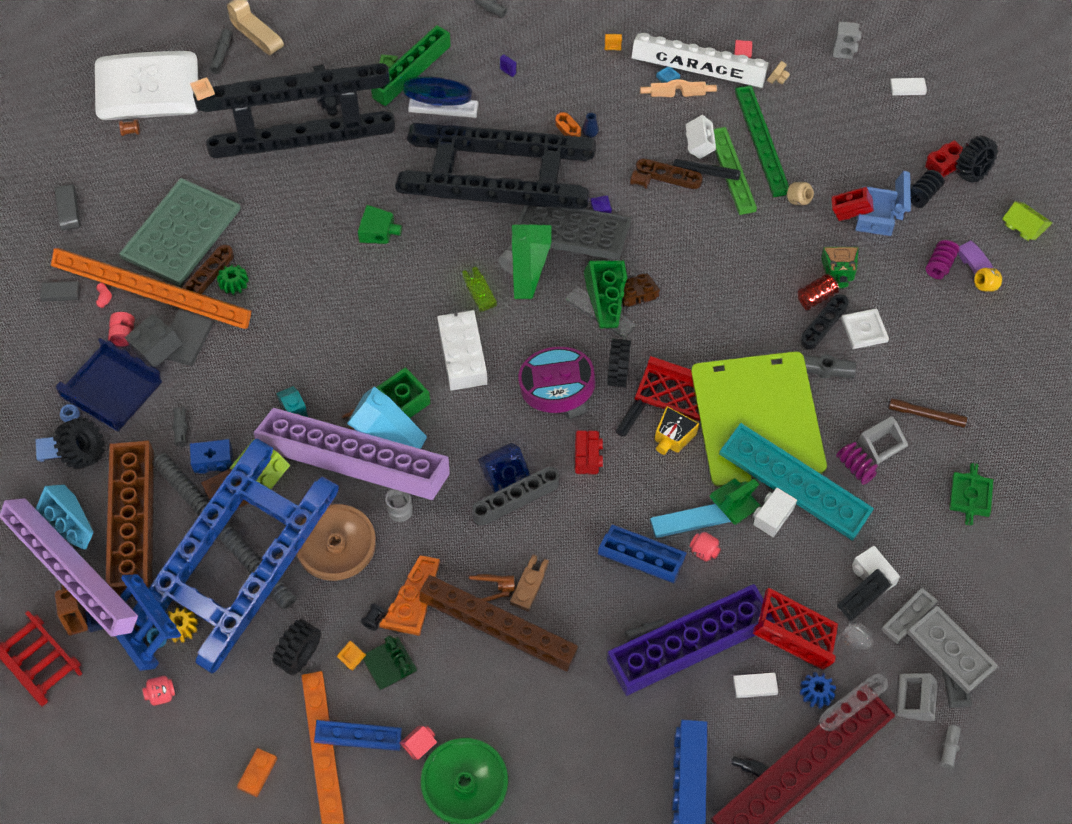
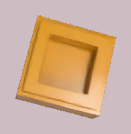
(613, 41)
(351, 655)

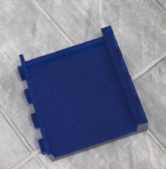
(111, 385)

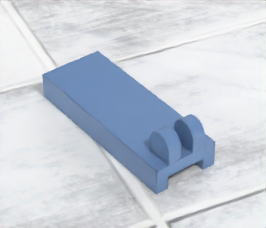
(903, 199)

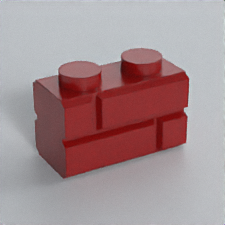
(852, 203)
(587, 452)

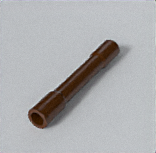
(949, 418)

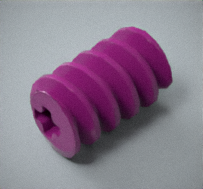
(942, 259)
(857, 463)

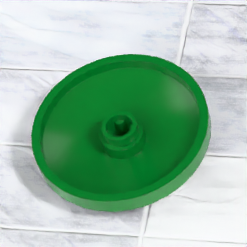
(464, 781)

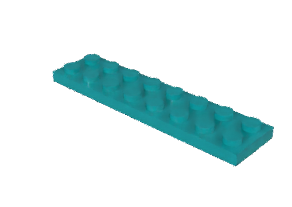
(810, 489)

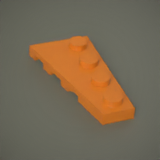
(407, 611)

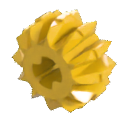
(188, 623)

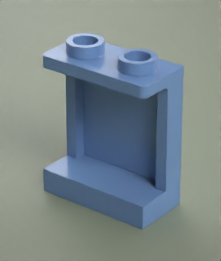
(881, 219)

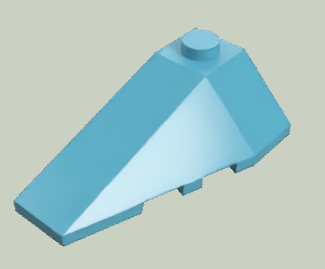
(65, 515)

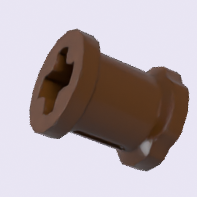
(640, 179)

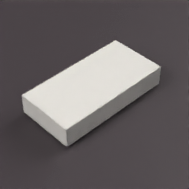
(908, 86)
(755, 685)

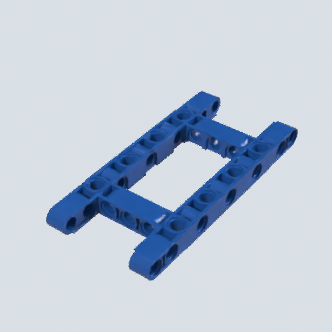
(267, 574)

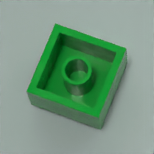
(406, 392)

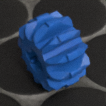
(821, 683)

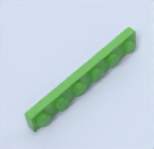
(727, 158)

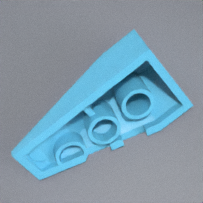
(384, 419)

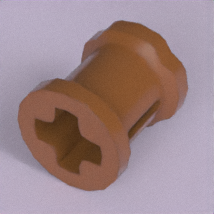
(129, 127)

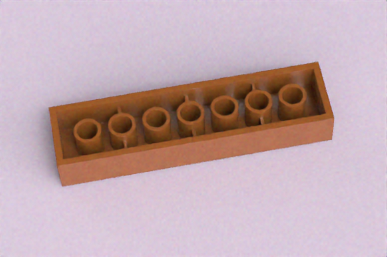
(130, 513)

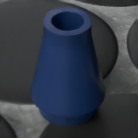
(590, 126)

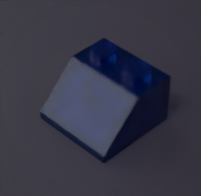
(504, 467)

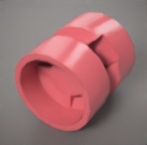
(120, 326)

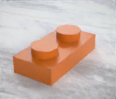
(257, 772)

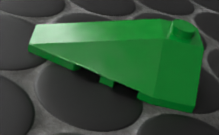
(529, 255)

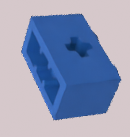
(211, 456)

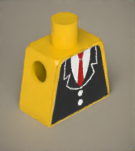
(674, 431)

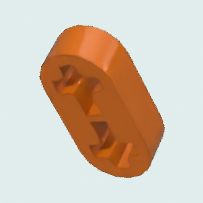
(569, 125)

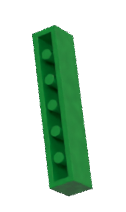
(413, 63)

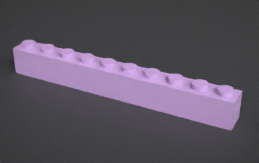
(68, 567)

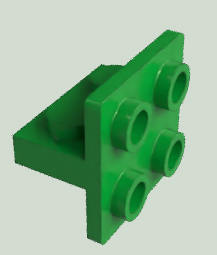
(736, 499)

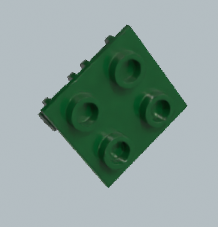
(389, 662)

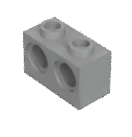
(846, 40)

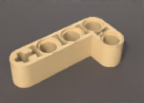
(252, 27)

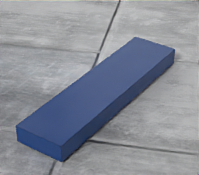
(357, 735)

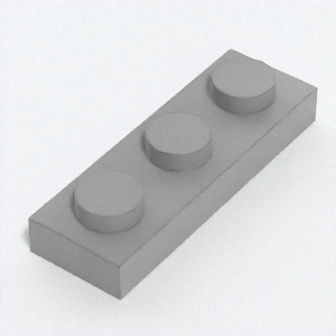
(909, 615)

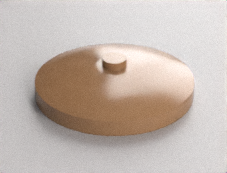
(338, 544)

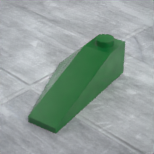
(605, 288)

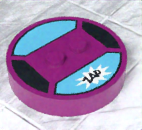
(556, 379)

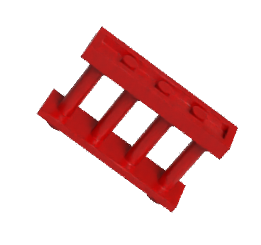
(26, 677)

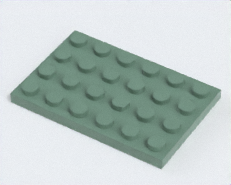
(180, 231)

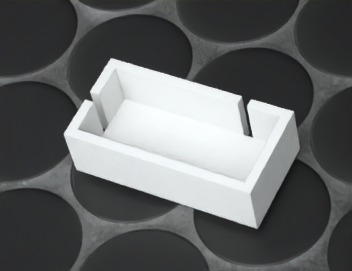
(462, 350)

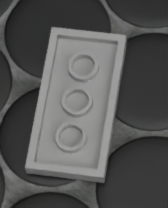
(952, 649)

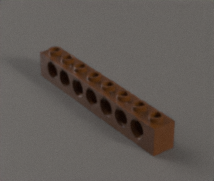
(498, 623)

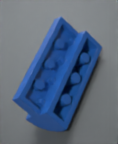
(642, 553)

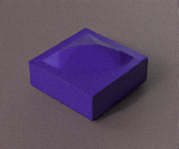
(508, 65)
(601, 204)

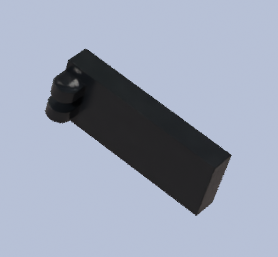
(864, 594)

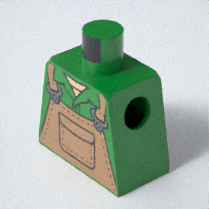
(840, 263)

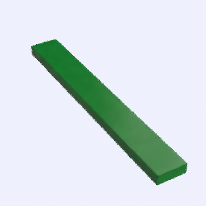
(762, 141)

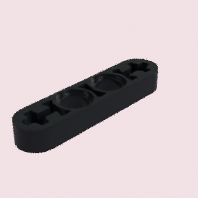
(822, 320)

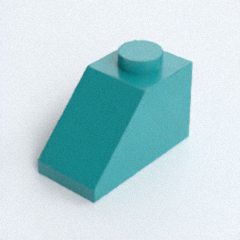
(292, 401)

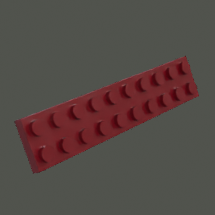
(805, 766)

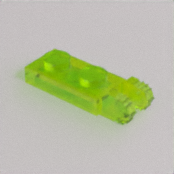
(479, 290)

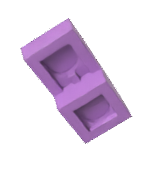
(971, 254)

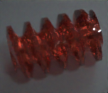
(817, 291)

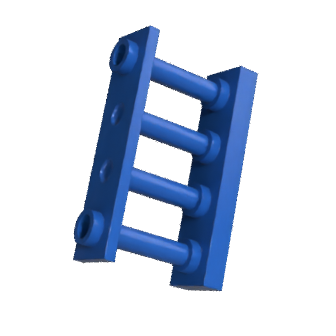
(133, 642)

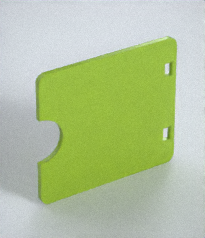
(764, 398)

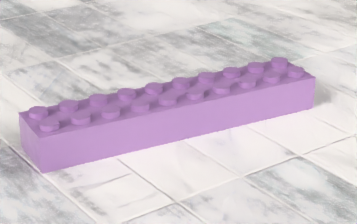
(354, 453)

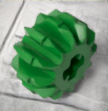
(232, 279)

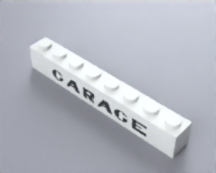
(700, 60)

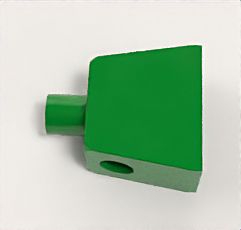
(377, 226)

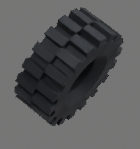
(618, 362)
(89, 440)
(296, 646)

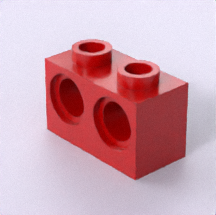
(944, 159)

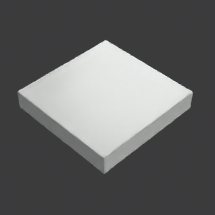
(864, 328)

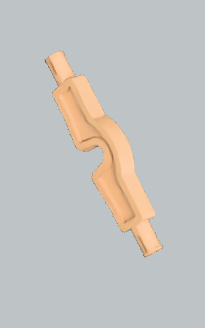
(687, 88)

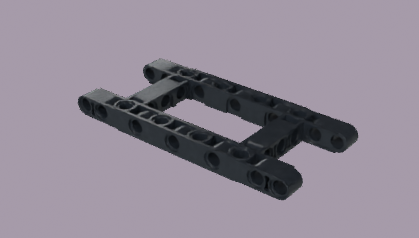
(340, 81)
(542, 193)

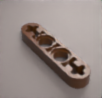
(669, 172)
(211, 274)

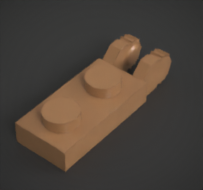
(529, 585)

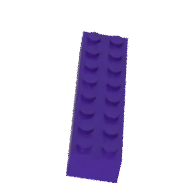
(687, 640)

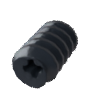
(926, 187)

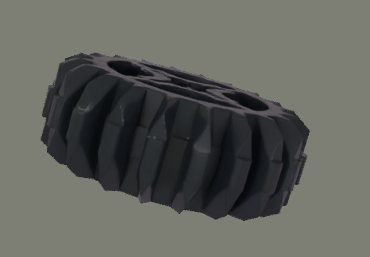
(976, 159)

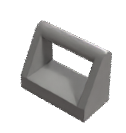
(878, 431)
(928, 697)

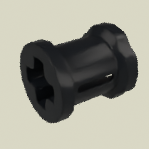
(373, 617)

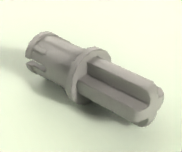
(950, 747)

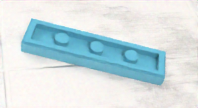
(687, 520)

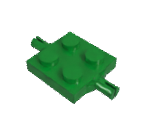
(971, 494)

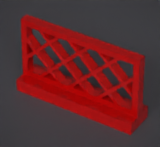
(673, 372)
(793, 641)

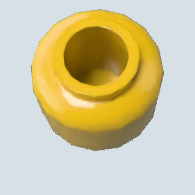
(988, 279)

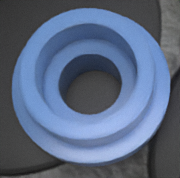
(66, 410)

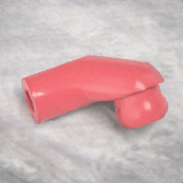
(104, 297)

